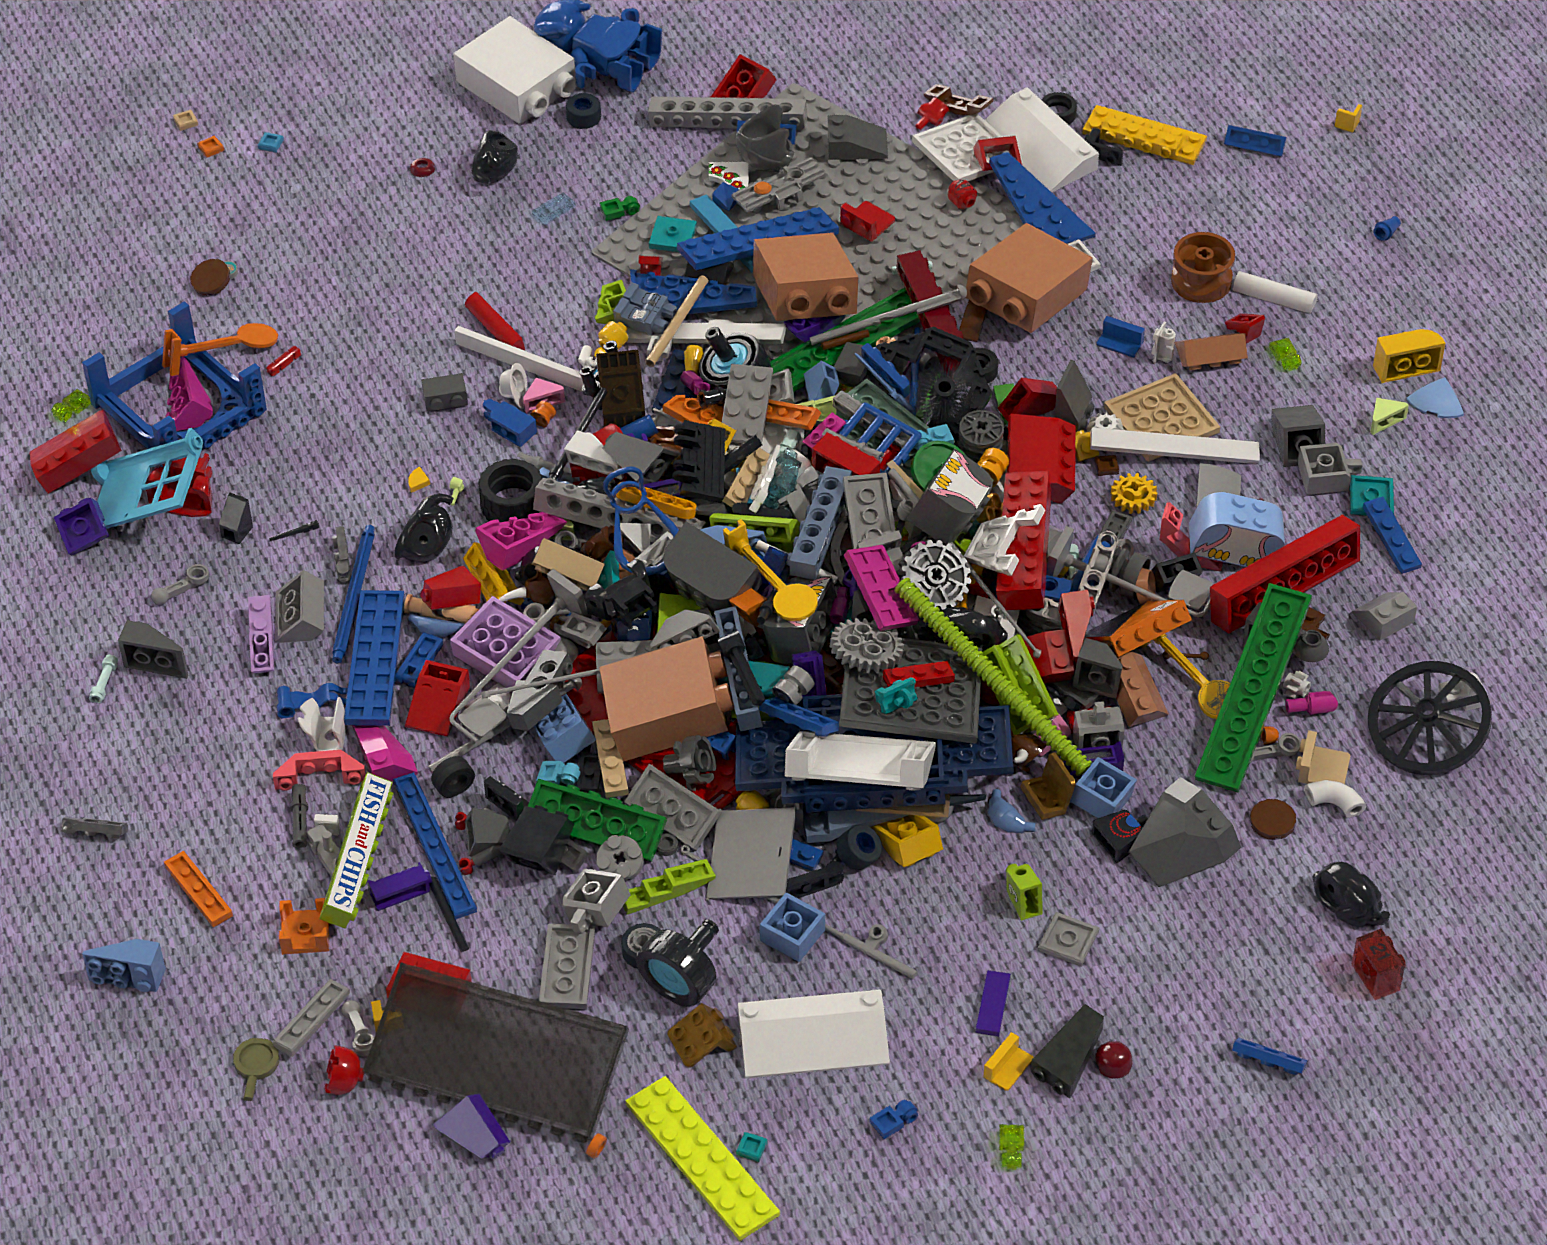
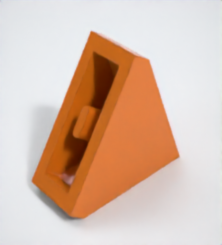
(748, 605)

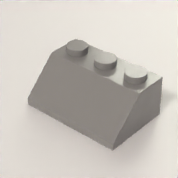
(300, 609)
(616, 651)

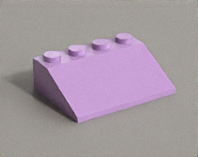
(493, 634)

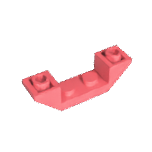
(1177, 541)
(310, 762)

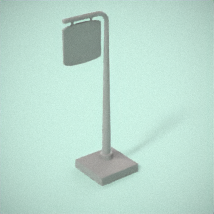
(1185, 586)

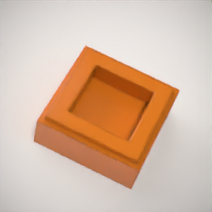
(210, 146)

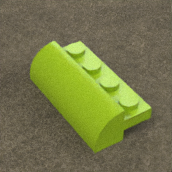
(778, 531)
(1017, 664)

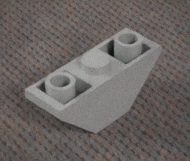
(684, 627)

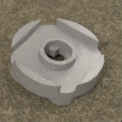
(620, 845)

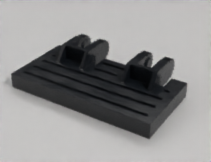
(700, 461)

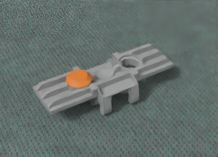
(779, 186)

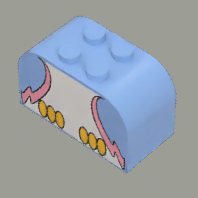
(1235, 529)

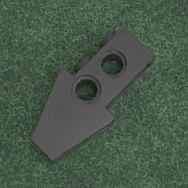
(534, 703)

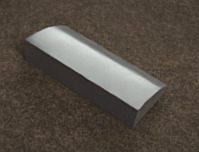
(1216, 479)

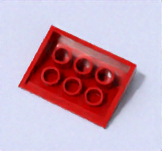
(1044, 445)
(74, 451)

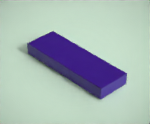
(993, 1003)

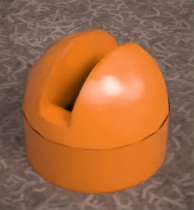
(1269, 735)

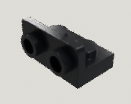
(504, 797)

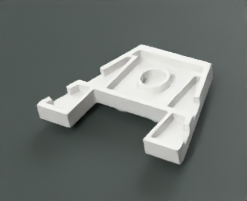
(994, 537)

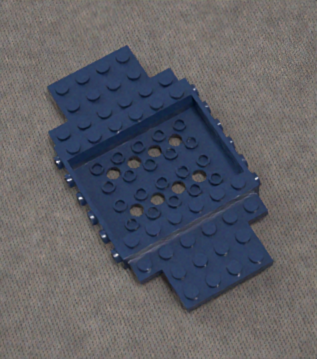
(763, 754)

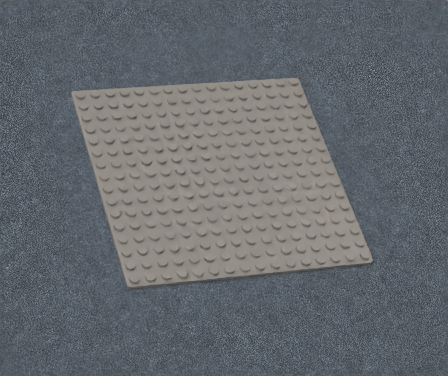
(902, 185)

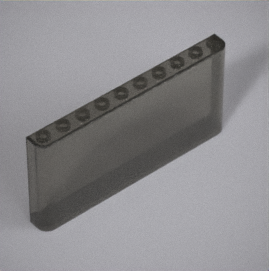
(512, 1050)

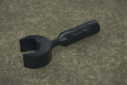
(1066, 700)

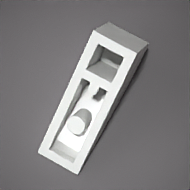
(587, 452)

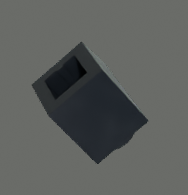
(235, 518)

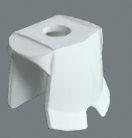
(318, 726)

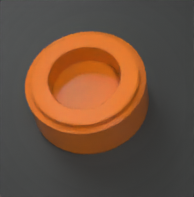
(596, 1145)

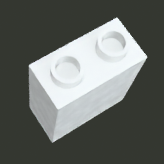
(515, 70)

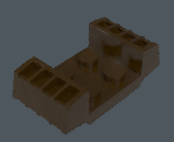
(622, 378)

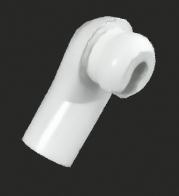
(585, 359)

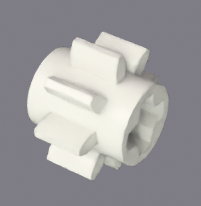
(1296, 684)

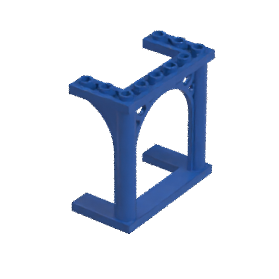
(245, 391)

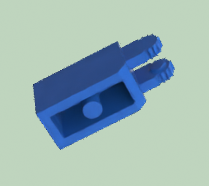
(509, 422)

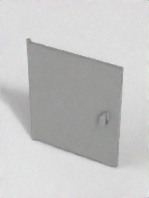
(751, 853)

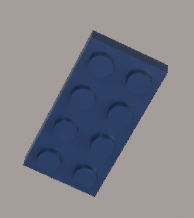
(671, 382)

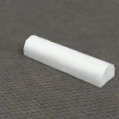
(1275, 292)

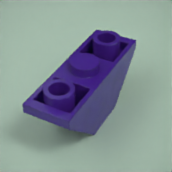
(811, 327)

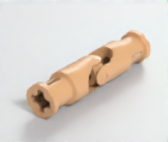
(459, 613)

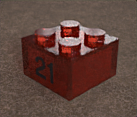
(1378, 964)

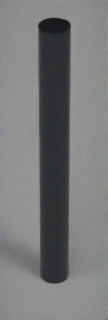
(448, 915)

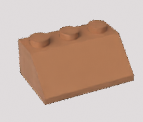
(1212, 350)
(1137, 691)

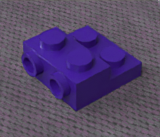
(81, 525)

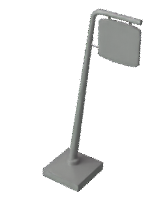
(484, 713)

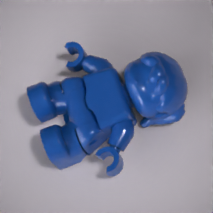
(601, 41)

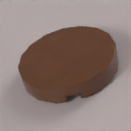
(210, 277)
(1272, 819)

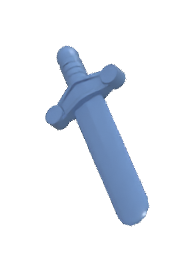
(892, 391)

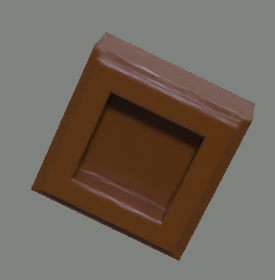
(1106, 465)

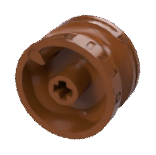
(1202, 267)

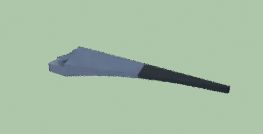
(832, 824)

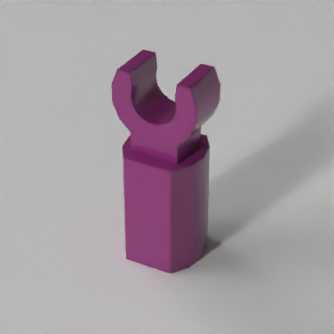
(694, 382)
(840, 606)

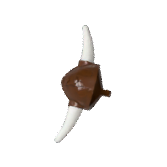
(536, 588)
(1026, 748)

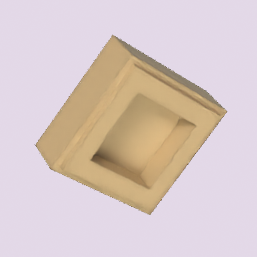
(185, 120)

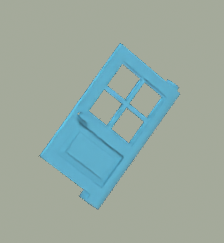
(126, 477)

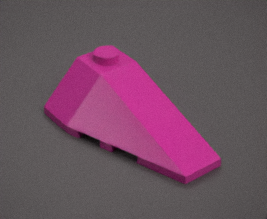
(188, 399)
(511, 540)
(383, 752)

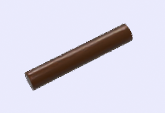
(847, 338)

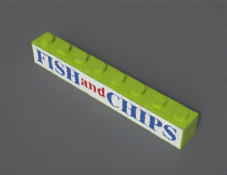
(356, 851)

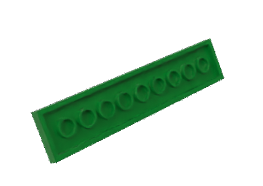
(806, 355)
(1253, 688)

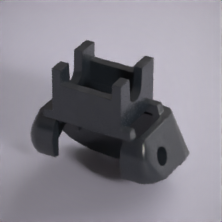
(623, 599)

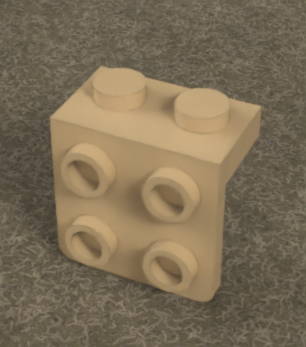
(1320, 762)

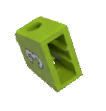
(1020, 881)

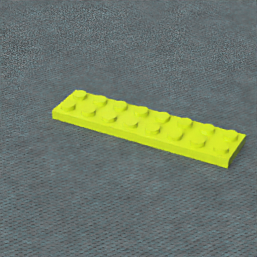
(702, 1158)

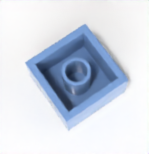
(1103, 789)
(792, 927)

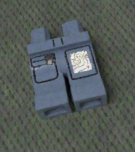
(644, 310)

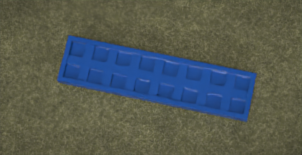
(739, 242)
(374, 658)

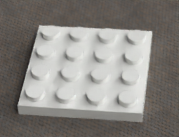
(952, 146)

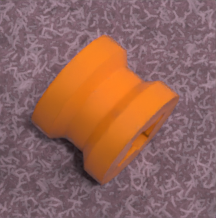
(543, 413)

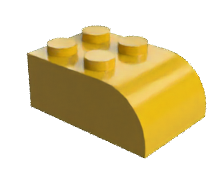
(1408, 354)

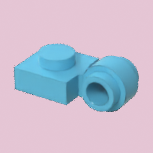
(937, 433)
(556, 770)

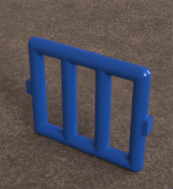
(881, 417)

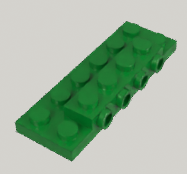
(600, 818)

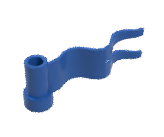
(290, 701)

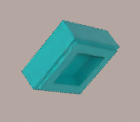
(751, 1146)

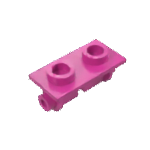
(832, 422)

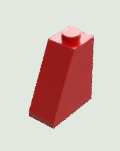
(1029, 398)
(451, 589)

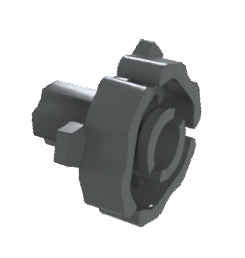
(690, 758)

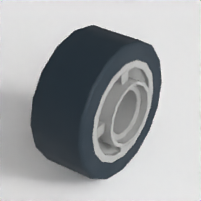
(634, 939)

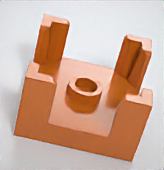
(303, 929)

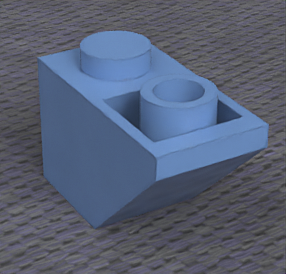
(821, 381)

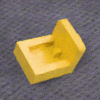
(1083, 449)

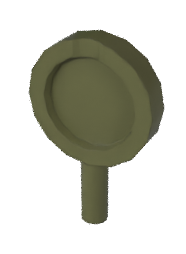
(254, 1061)

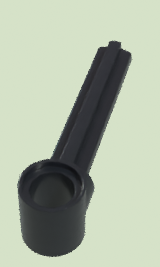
(733, 648)

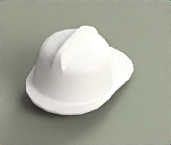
(514, 384)

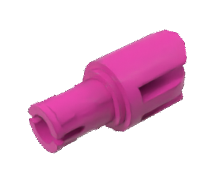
(1313, 703)

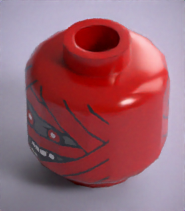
(962, 194)

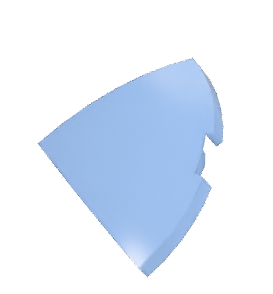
(1438, 399)

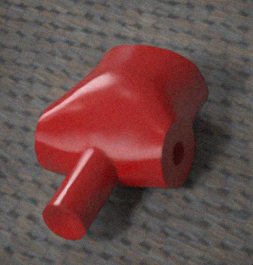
(932, 112)

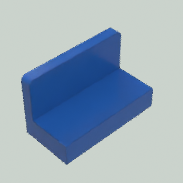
(1121, 336)

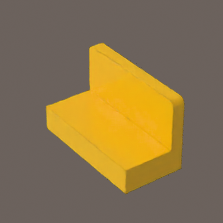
(1007, 1063)

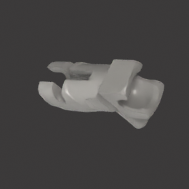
(324, 847)

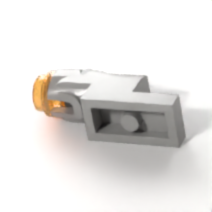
(577, 629)

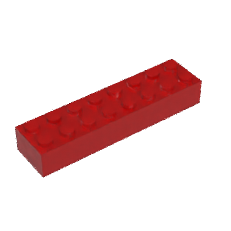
(1293, 566)
(1027, 584)

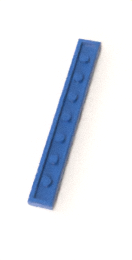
(435, 846)

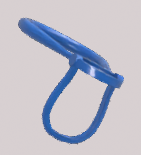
(618, 550)

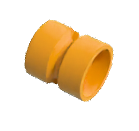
(995, 463)

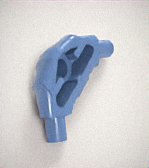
(434, 626)
(1006, 816)

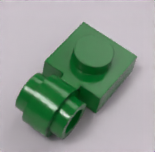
(614, 208)

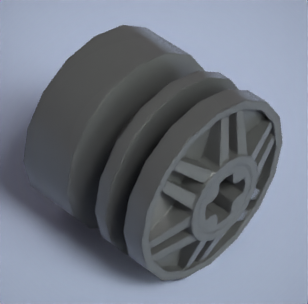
(979, 432)
(1126, 570)

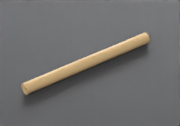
(676, 321)

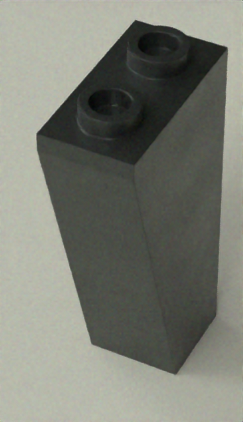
(1068, 1052)

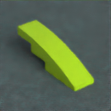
(672, 884)

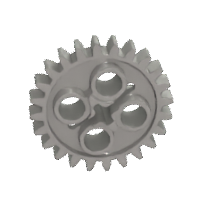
(866, 646)

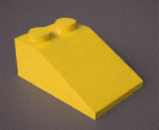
(909, 838)

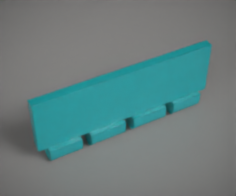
(765, 674)

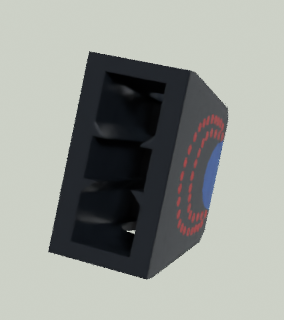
(1118, 832)

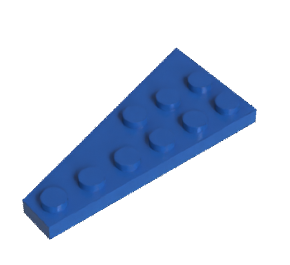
(1037, 203)
(712, 298)

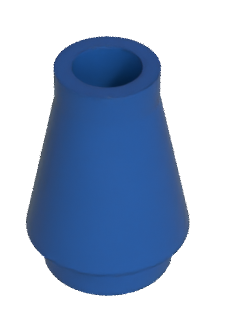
(1385, 229)

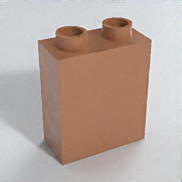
(805, 276)
(1028, 277)
(665, 697)

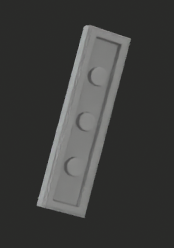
(311, 1017)

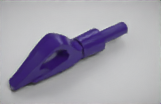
(851, 584)

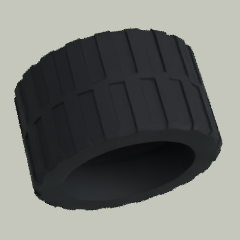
(506, 475)

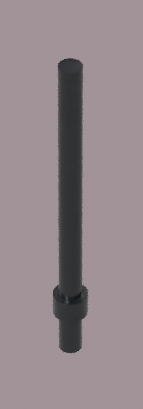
(557, 471)
(767, 607)

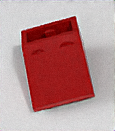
(436, 696)

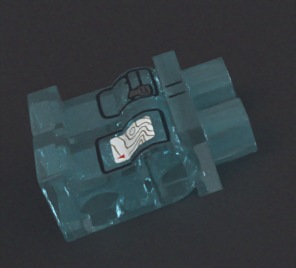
(784, 478)

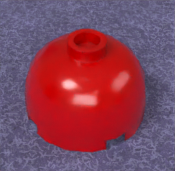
(343, 1071)

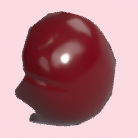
(1114, 1059)

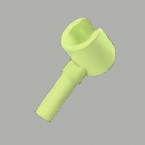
(457, 485)

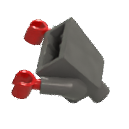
(484, 835)

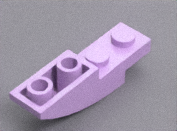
(261, 634)

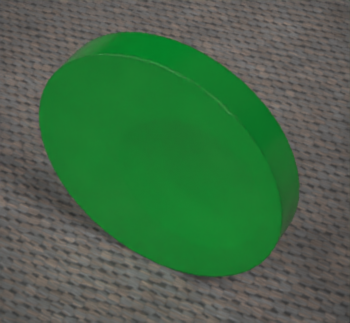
(929, 460)

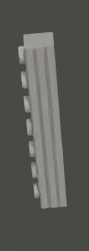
(848, 406)

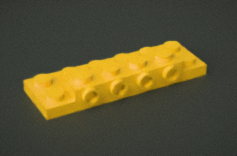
(1146, 134)

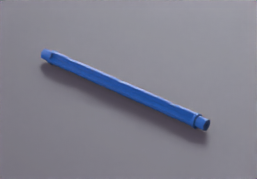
(353, 594)

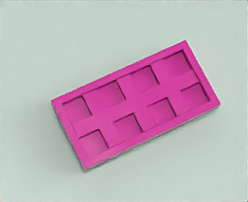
(877, 584)

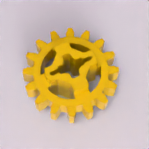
(1133, 493)

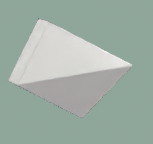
(636, 535)
(655, 552)

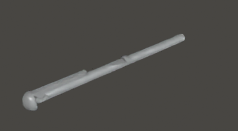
(921, 306)
(460, 751)

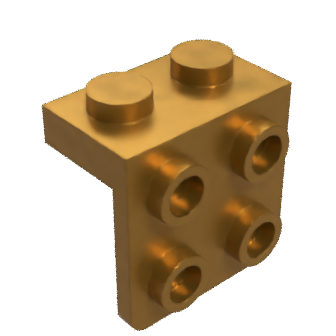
(1052, 790)
(700, 1034)

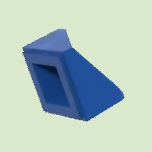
(723, 196)

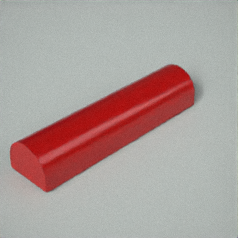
(493, 321)

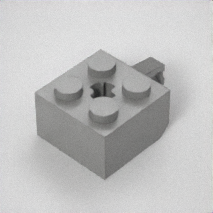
(1326, 469)
(1098, 727)
(594, 899)

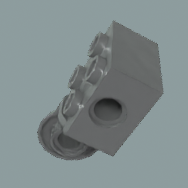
(1309, 645)

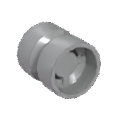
(794, 685)

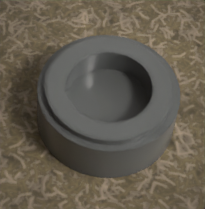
(667, 845)

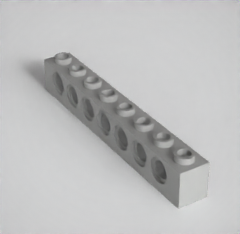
(720, 112)
(589, 512)

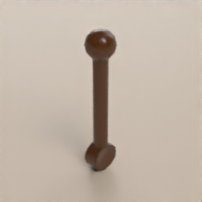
(1203, 655)

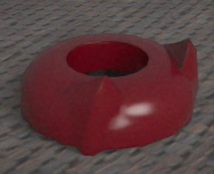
(422, 172)

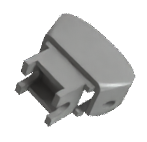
(802, 497)

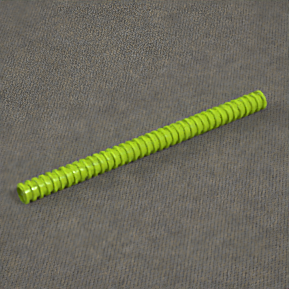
(992, 676)

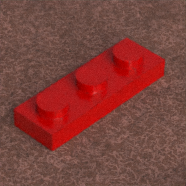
(924, 674)

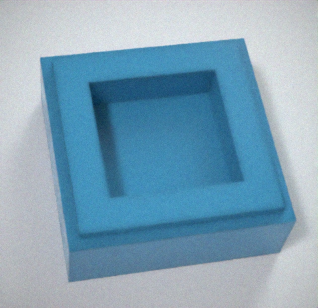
(270, 142)

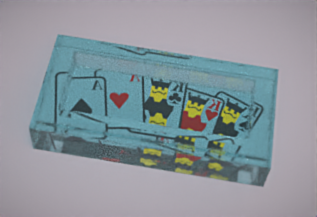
(553, 208)

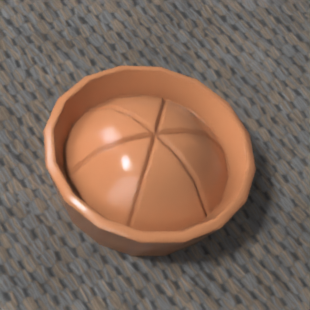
(1147, 582)

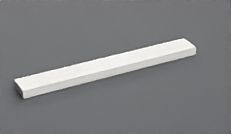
(695, 332)
(511, 355)
(1174, 445)

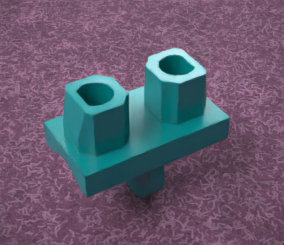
(896, 696)

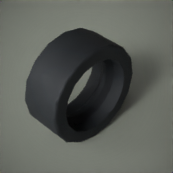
(1064, 100)

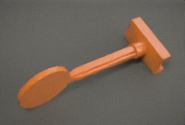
(250, 334)

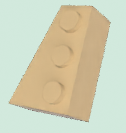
(572, 565)

